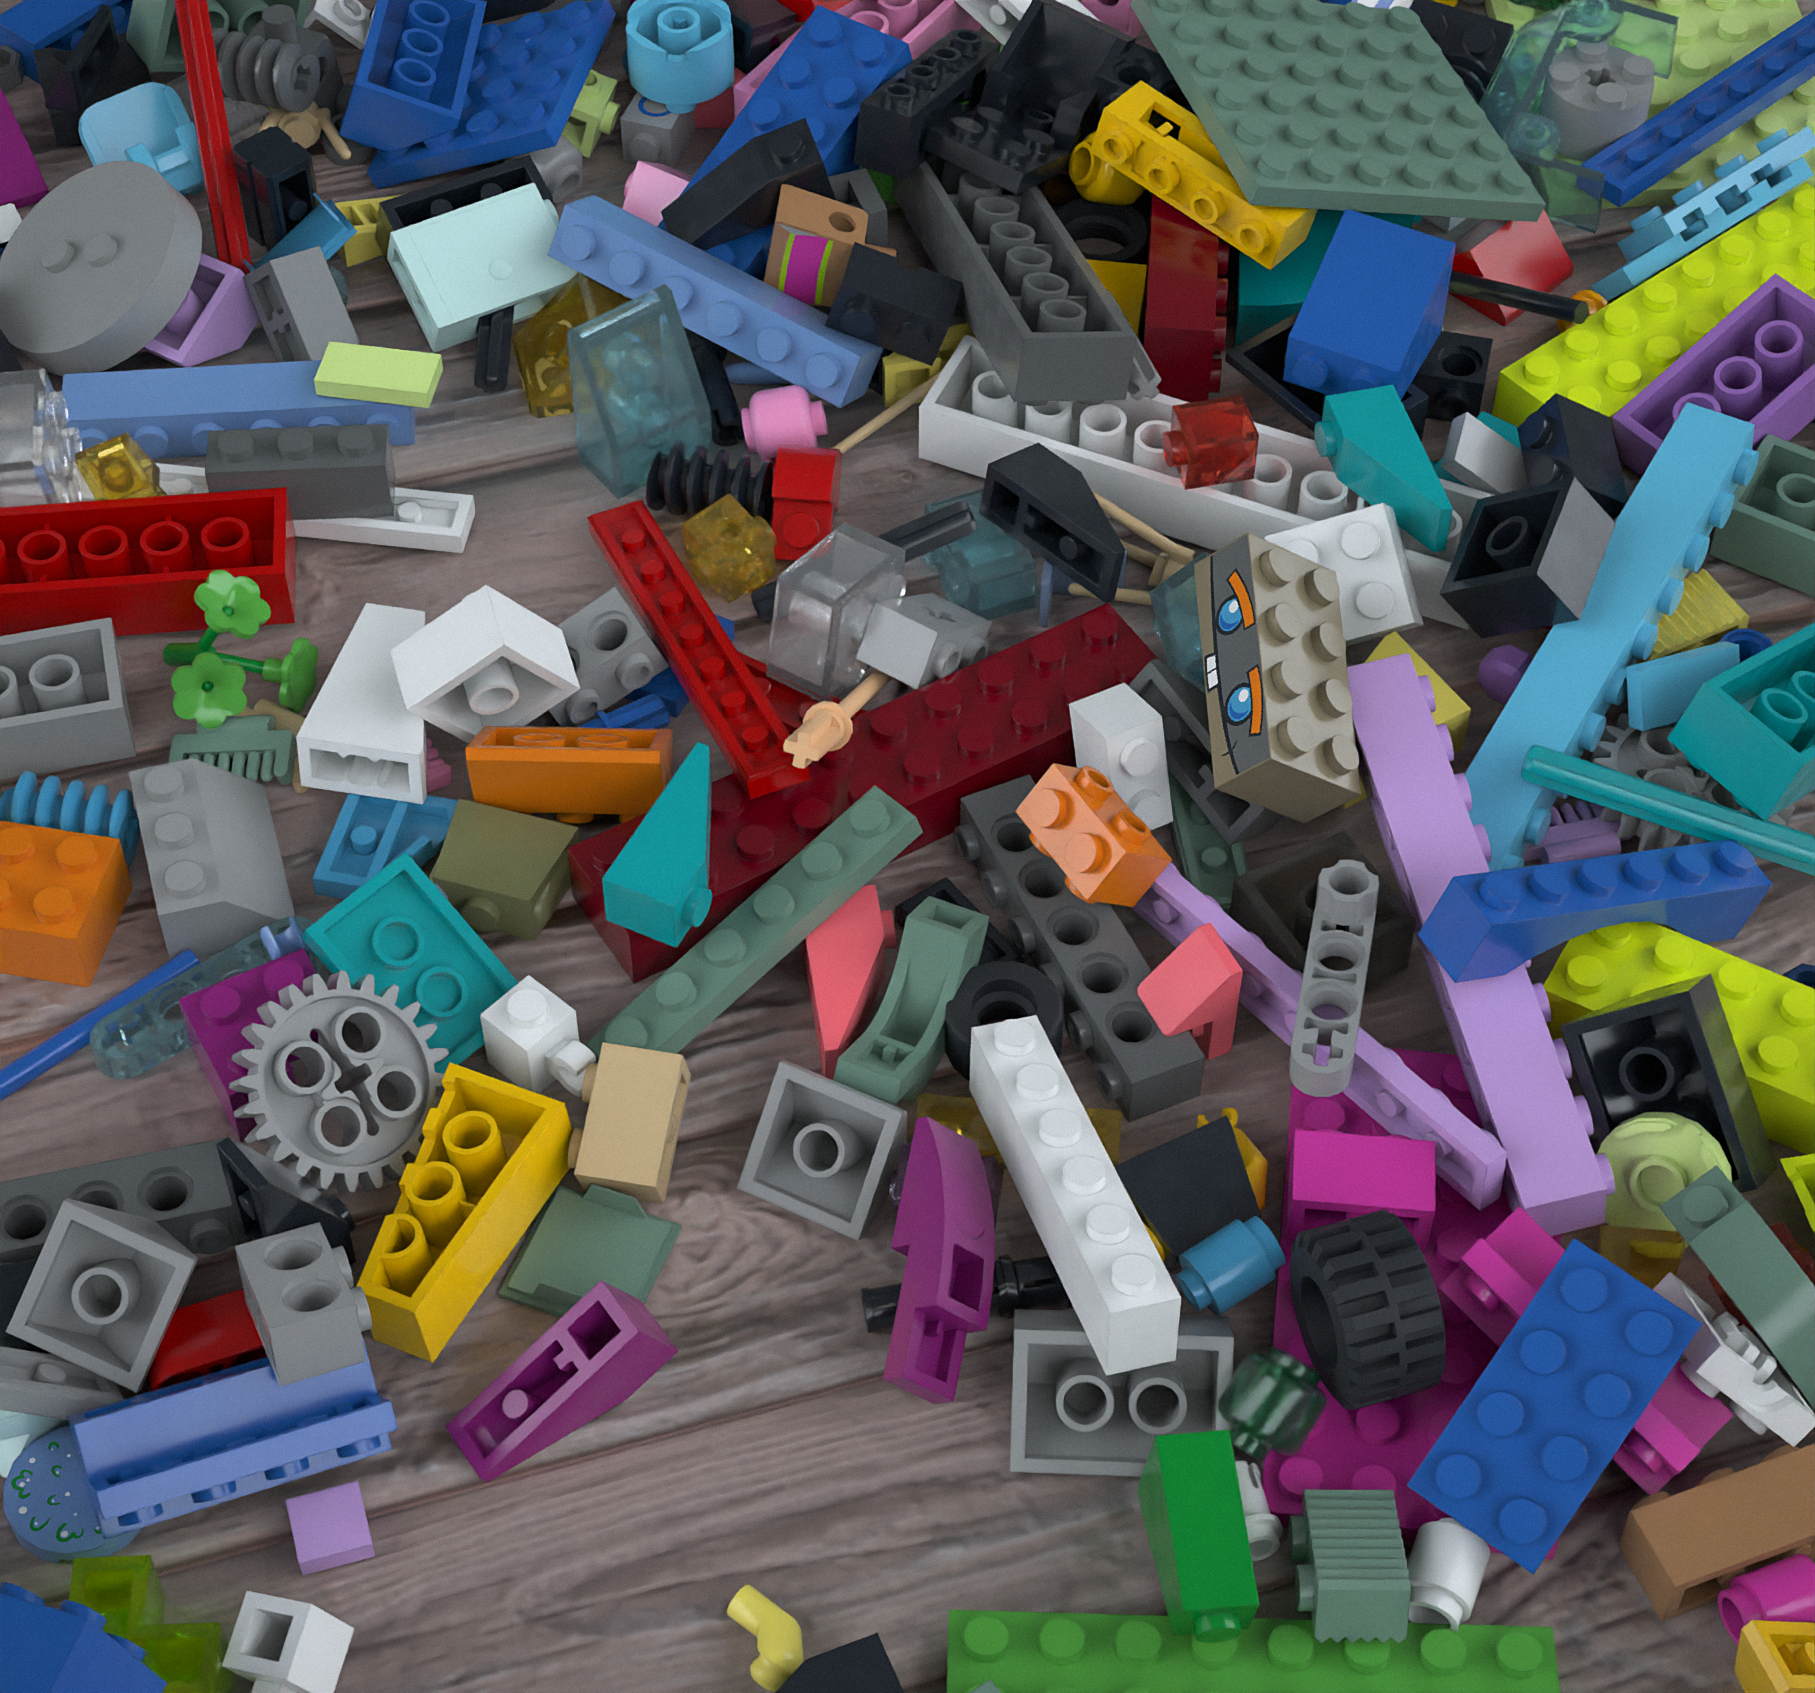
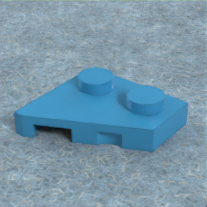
(374, 834)

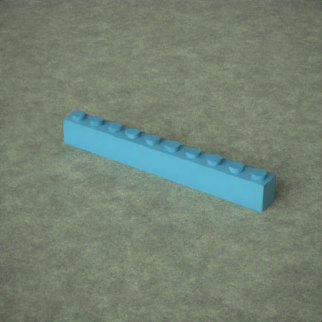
(1586, 660)

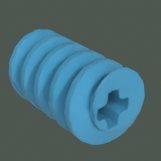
(72, 811)

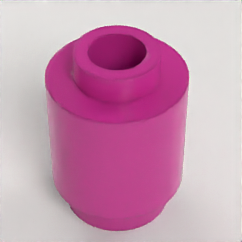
(1770, 1594)

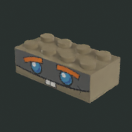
(1276, 679)

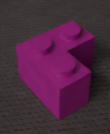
(221, 1012)

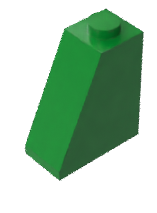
(1199, 1534)

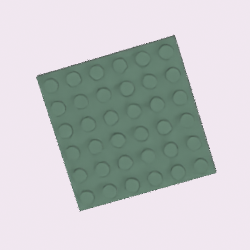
(1337, 108)

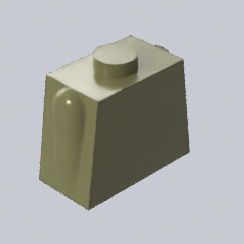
(504, 868)

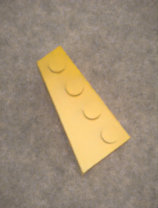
(462, 1207)

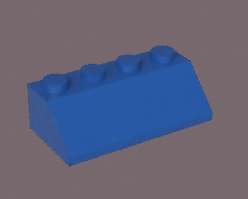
(412, 72)

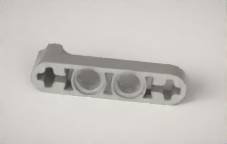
(1348, 898)

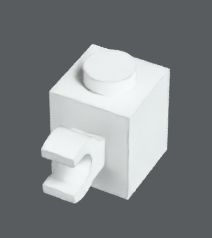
(535, 1039)
(287, 1646)

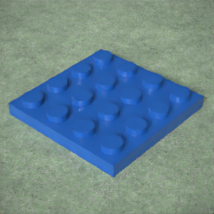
(516, 94)

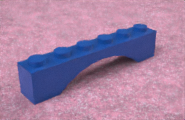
(1508, 916)

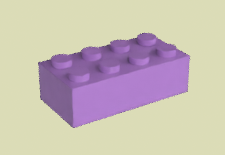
(1746, 367)

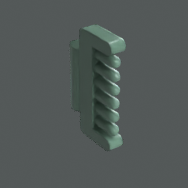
(241, 739)

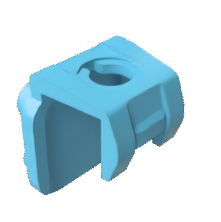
(147, 128)

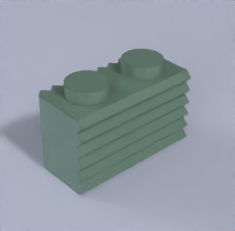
(1352, 1565)

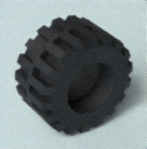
(1368, 1309)

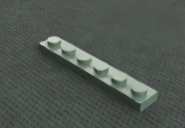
(764, 927)

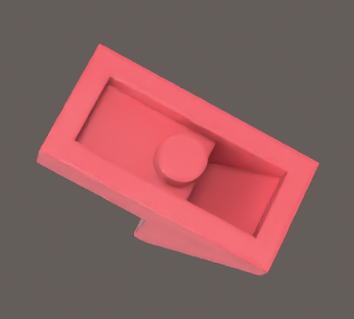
(1196, 992)

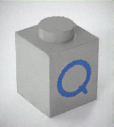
(655, 133)

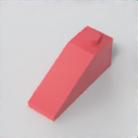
(846, 971)

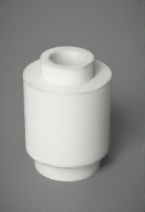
(1445, 1573)

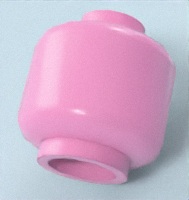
(782, 418)

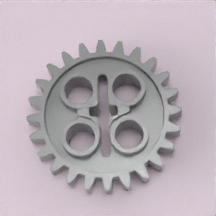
(1657, 760)
(293, 1114)

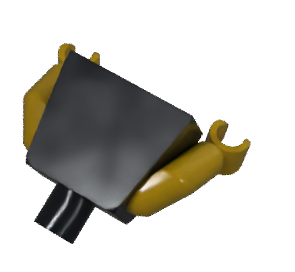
(1196, 1185)

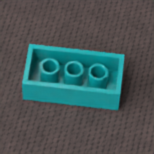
(1757, 726)

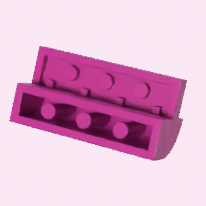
(1494, 1289)

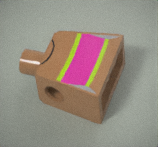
(813, 244)

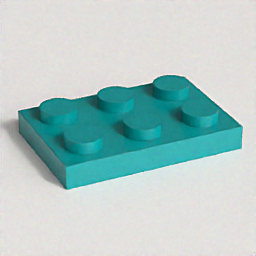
(415, 939)

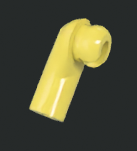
(776, 1633)

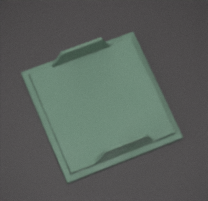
(588, 1241)

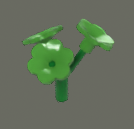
(212, 682)

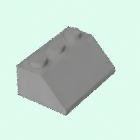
(209, 855)
(1089, 1423)

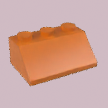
(570, 770)

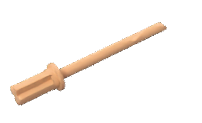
(829, 724)

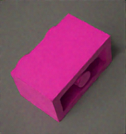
(1354, 1175)

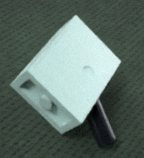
(480, 274)

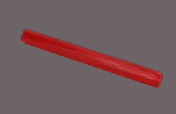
(213, 133)

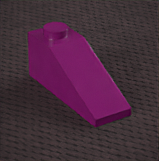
(563, 1381)

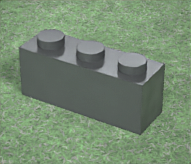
(325, 468)

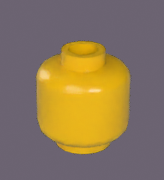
(1099, 180)

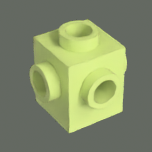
(592, 113)

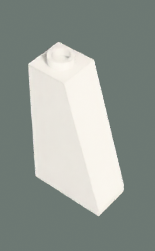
(359, 727)

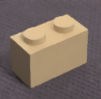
(630, 1121)

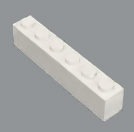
(1074, 1196)

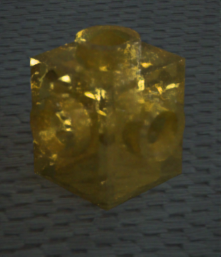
(729, 549)

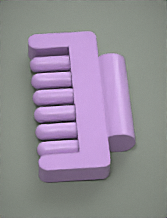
(1577, 838)

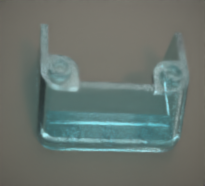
(1516, 88)

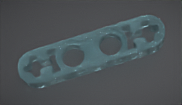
(171, 1038)

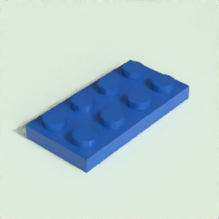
(1554, 1405)

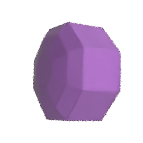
(1502, 671)

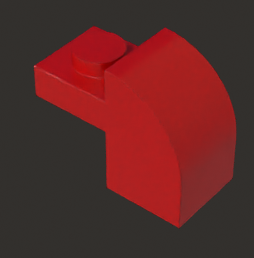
(804, 498)

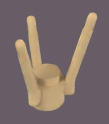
(306, 127)
(1163, 565)

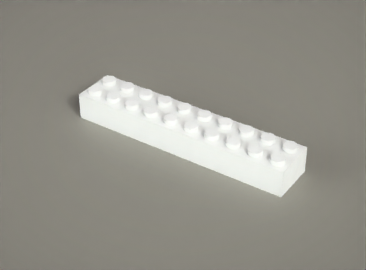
(1120, 453)

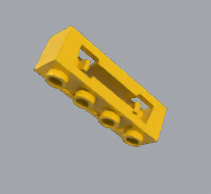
(1193, 175)

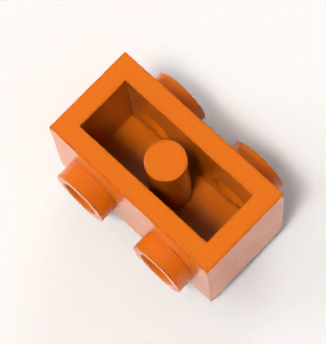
(1092, 836)

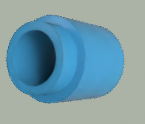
(1229, 1265)

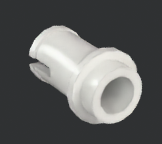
(1262, 1526)

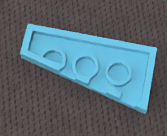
(1697, 201)
(1702, 231)

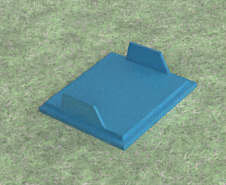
(321, 227)

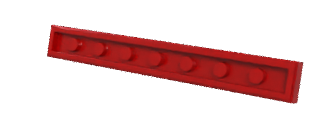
(697, 649)

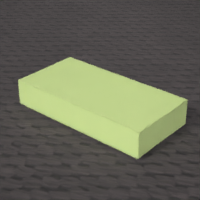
(378, 374)

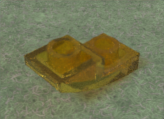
(119, 470)

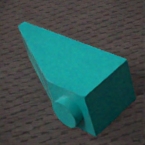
(1384, 460)
(663, 870)

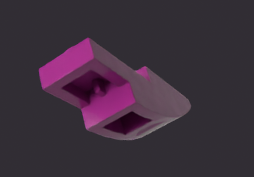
(949, 1267)

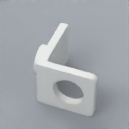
(344, 17)

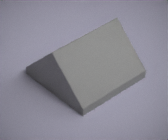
(824, 1150)
(104, 1291)

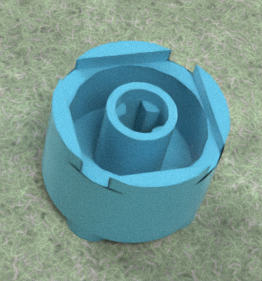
(680, 51)

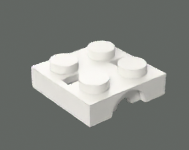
(1739, 1366)

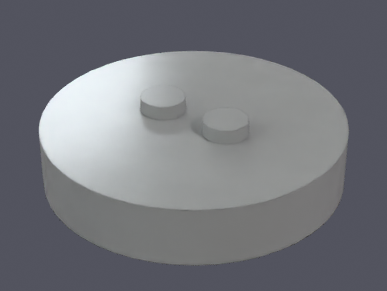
(98, 268)

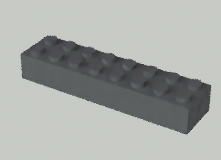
(1022, 286)

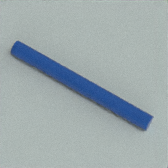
(77, 1034)

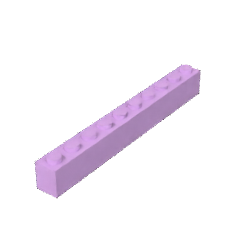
(1494, 1021)

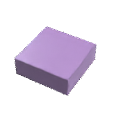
(330, 1528)

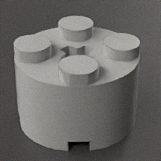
(1596, 96)

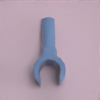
(285, 942)

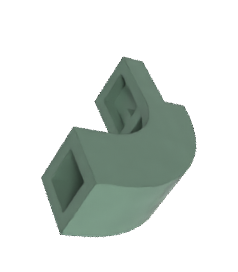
(908, 1031)
(1751, 1270)

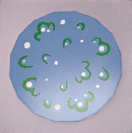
(51, 1504)

